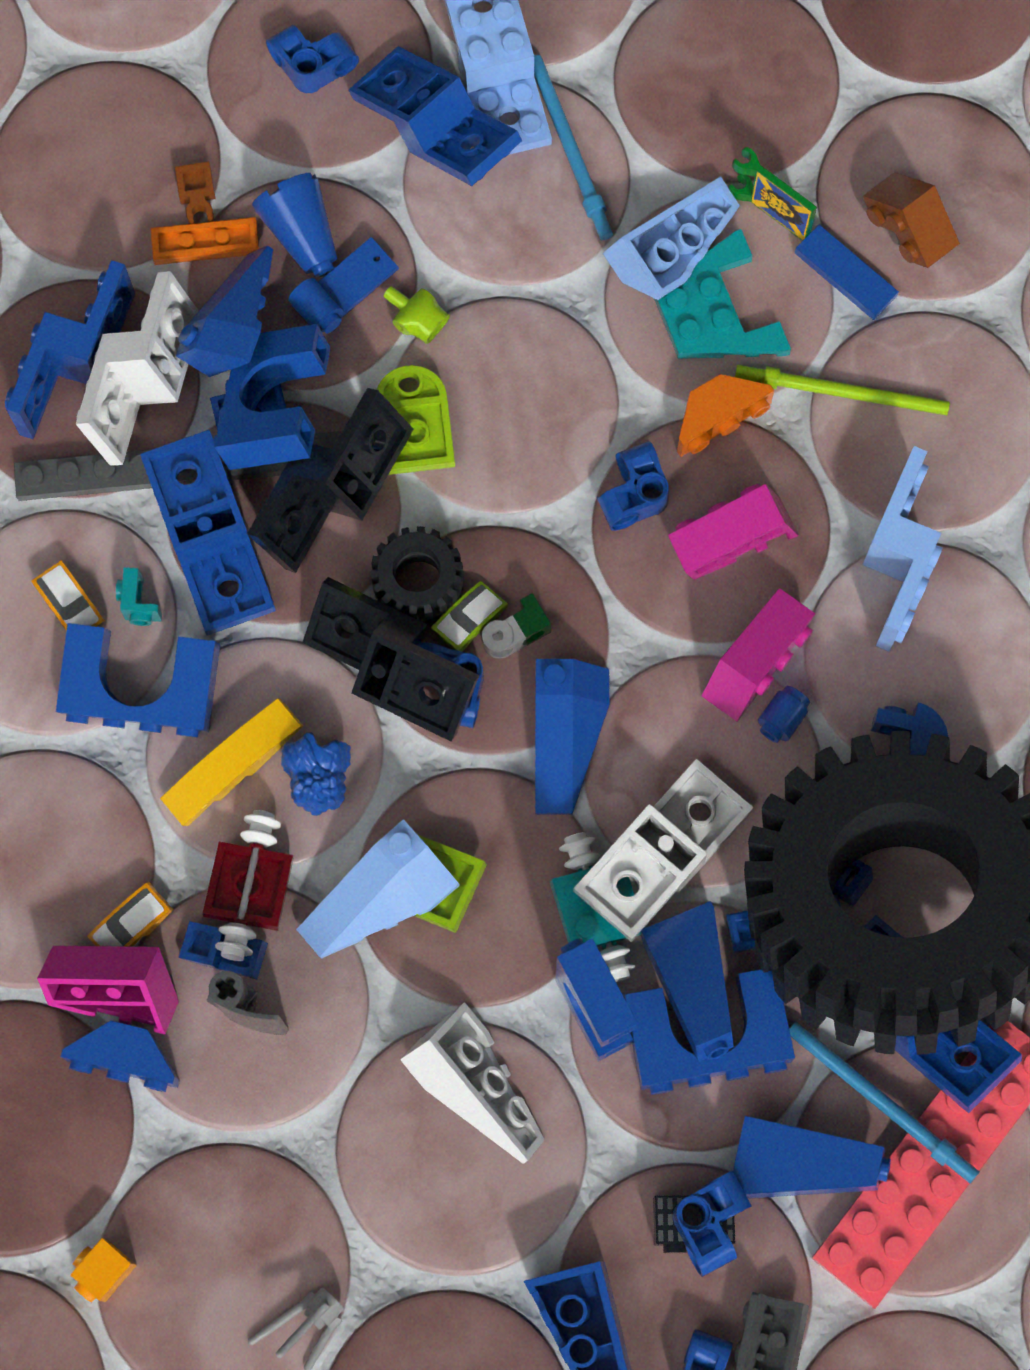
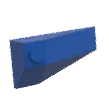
(227, 325)

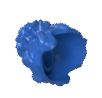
(316, 772)

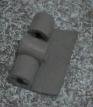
(238, 1003)

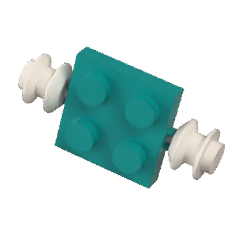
(580, 918)

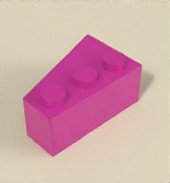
(731, 531)
(758, 653)
(110, 981)

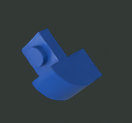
(919, 724)

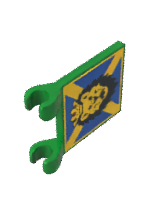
(773, 196)

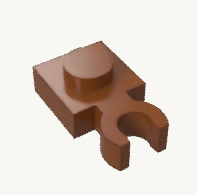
(195, 188)

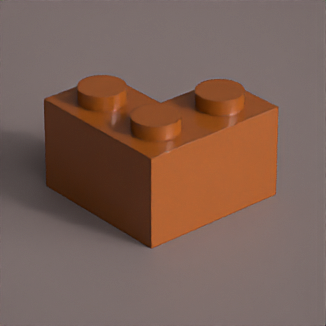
(915, 215)

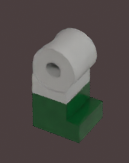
(517, 631)

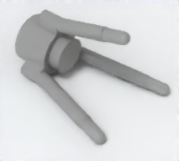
(321, 1310)

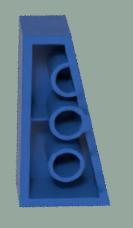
(582, 1317)

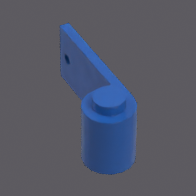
(343, 287)

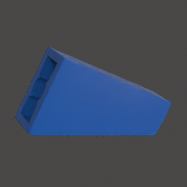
(692, 975)
(799, 1161)

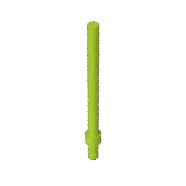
(773, 377)

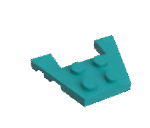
(703, 316)

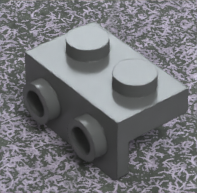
(771, 1334)

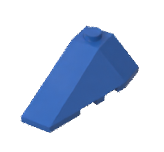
(568, 721)

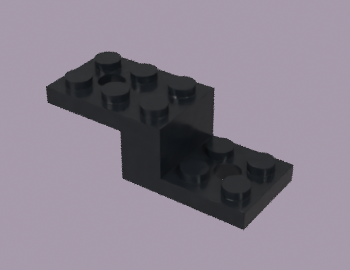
(331, 481)
(390, 659)

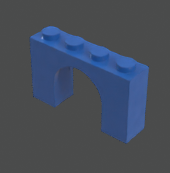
(275, 436)
(86, 692)
(594, 998)
(665, 1062)

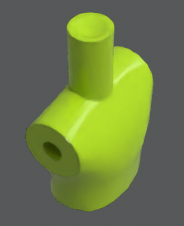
(418, 315)

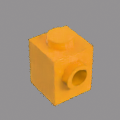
(100, 1270)

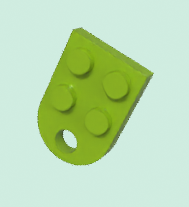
(427, 413)
(467, 872)

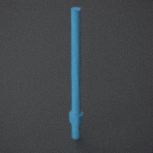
(593, 203)
(942, 1150)

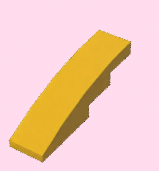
(231, 762)

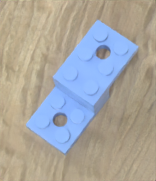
(499, 66)
(904, 550)

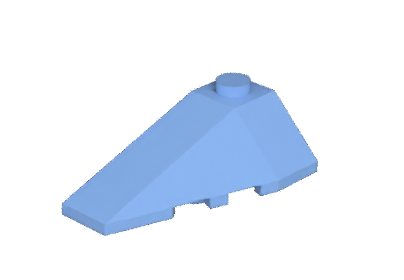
(670, 245)
(383, 888)

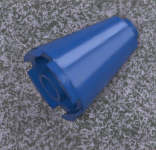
(300, 222)

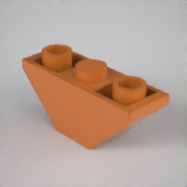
(719, 408)

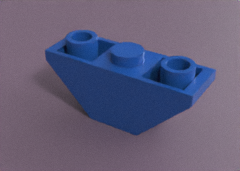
(124, 1053)

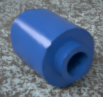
(783, 714)

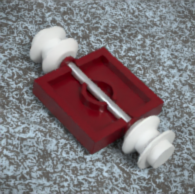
(248, 885)

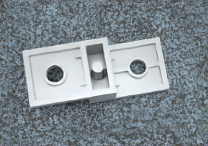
(136, 370)
(663, 849)

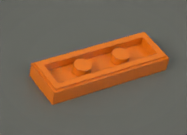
(204, 240)

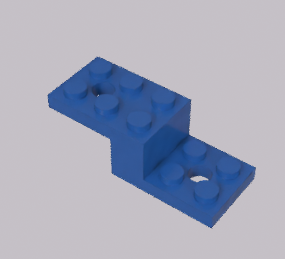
(435, 115)
(67, 349)
(207, 532)
(962, 1084)

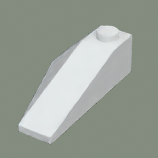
(464, 1075)

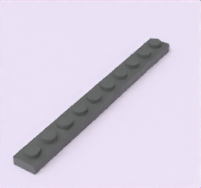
(94, 475)

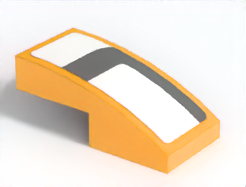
(66, 597)
(132, 919)

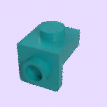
(129, 592)

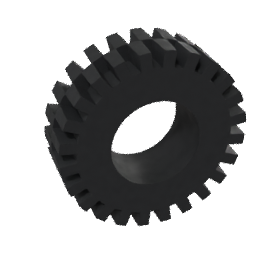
(879, 979)

